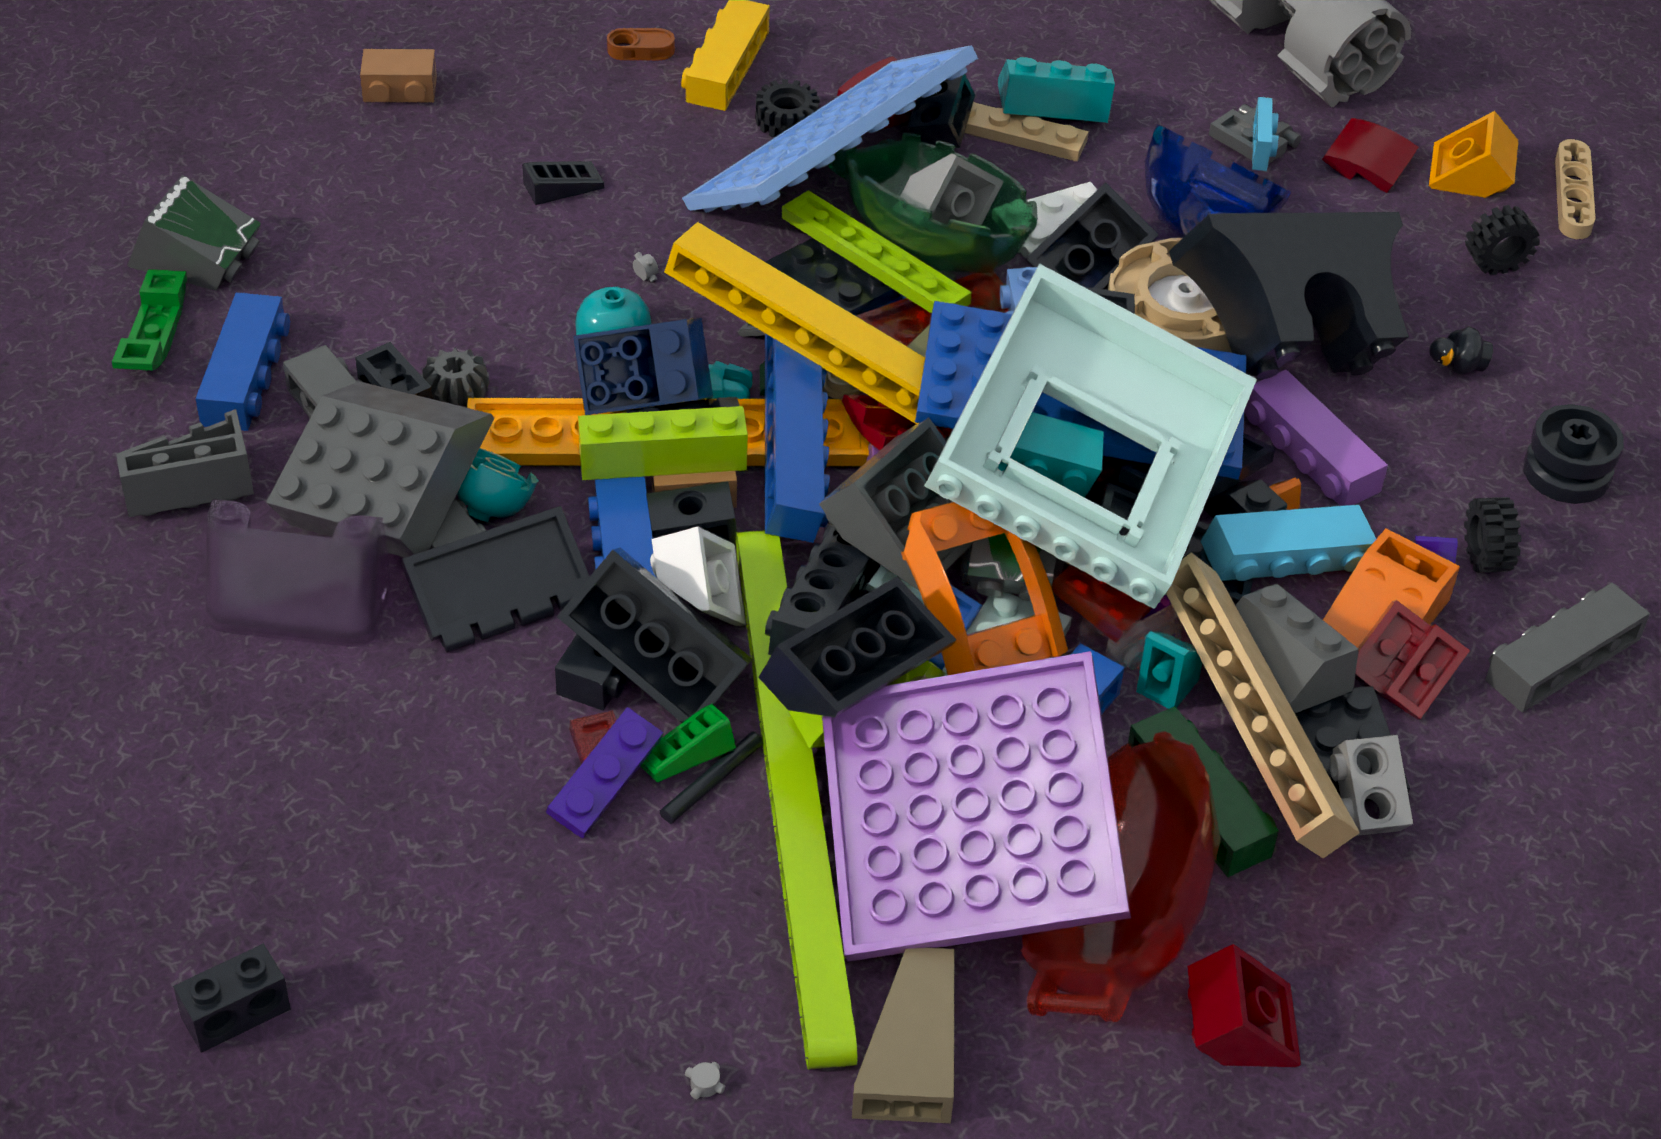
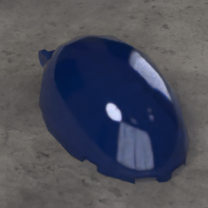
(1190, 185)

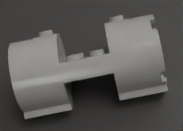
(1330, 43)

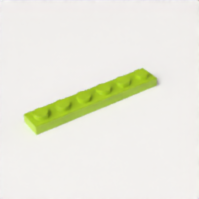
(873, 252)

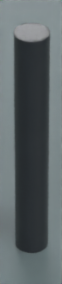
(711, 777)

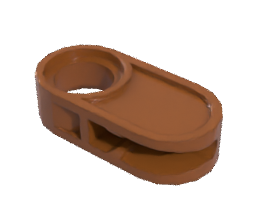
(644, 43)

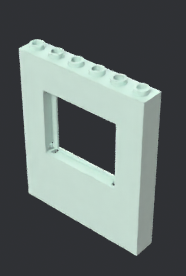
(1123, 377)

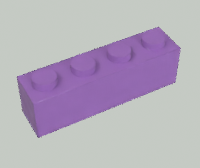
(1315, 439)

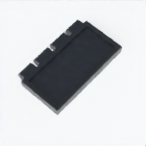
(495, 575)

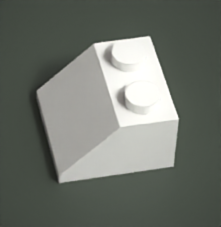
(701, 572)

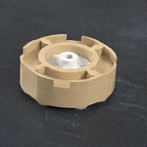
(1168, 295)

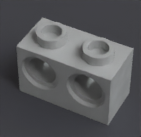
(1384, 785)

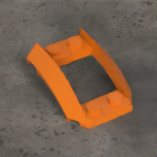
(1002, 645)

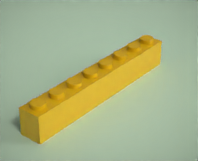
(798, 318)

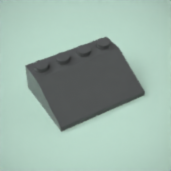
(879, 498)

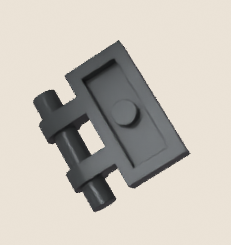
(1236, 132)

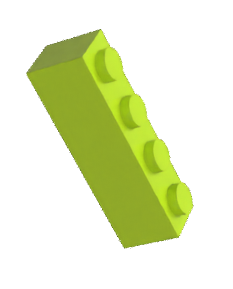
(662, 442)

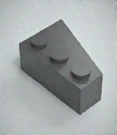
(186, 470)

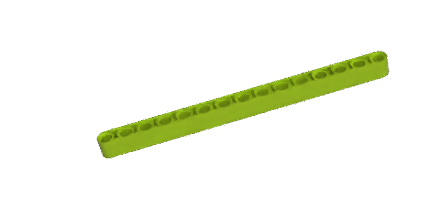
(799, 828)

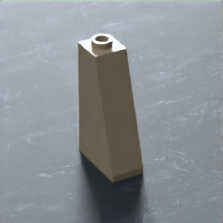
(912, 1048)

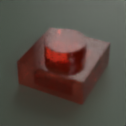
(589, 731)

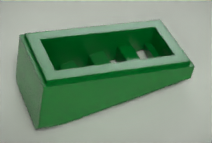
(690, 744)

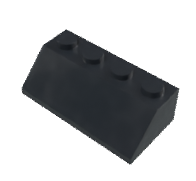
(653, 636)
(855, 651)

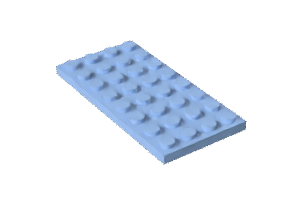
(829, 129)

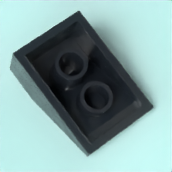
(1093, 240)

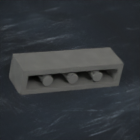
(1566, 646)

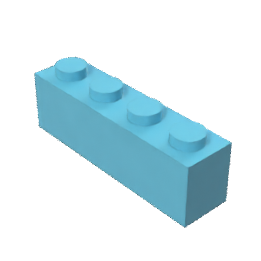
(1287, 542)

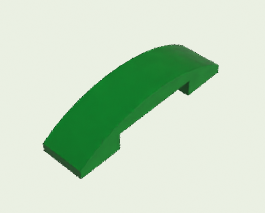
(155, 323)

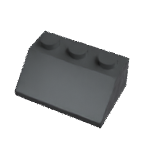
(1299, 647)

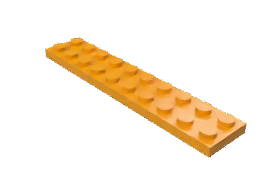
(548, 431)

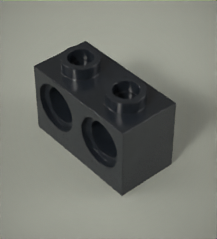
(944, 113)
(391, 370)
(232, 997)

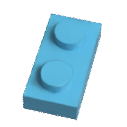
(1264, 134)

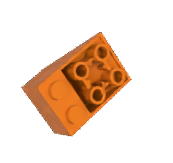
(1390, 572)

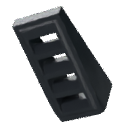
(551, 179)

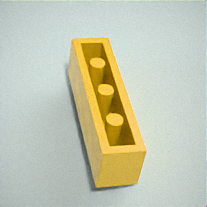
(726, 54)

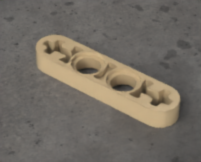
(1573, 188)

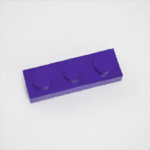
(604, 773)

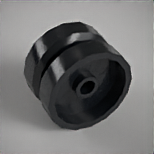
(1573, 453)

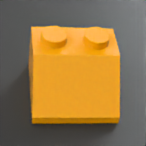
(1475, 158)

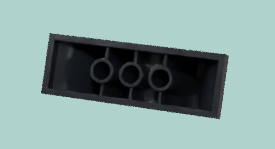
(1298, 271)

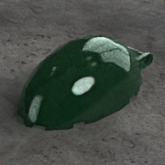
(877, 179)

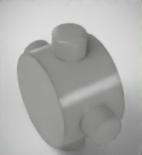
(645, 267)
(705, 1080)

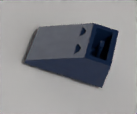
(643, 366)

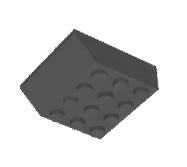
(380, 458)

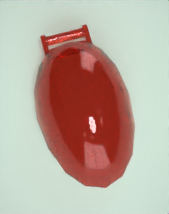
(1168, 862)

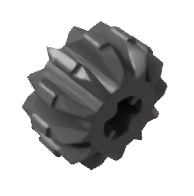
(456, 376)

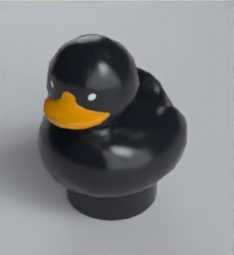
(1462, 350)

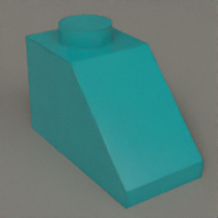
(1168, 669)

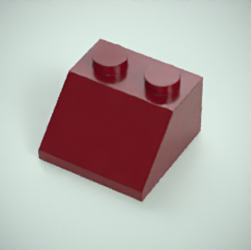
(1242, 1011)

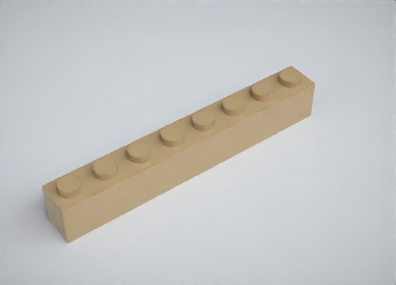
(1260, 709)

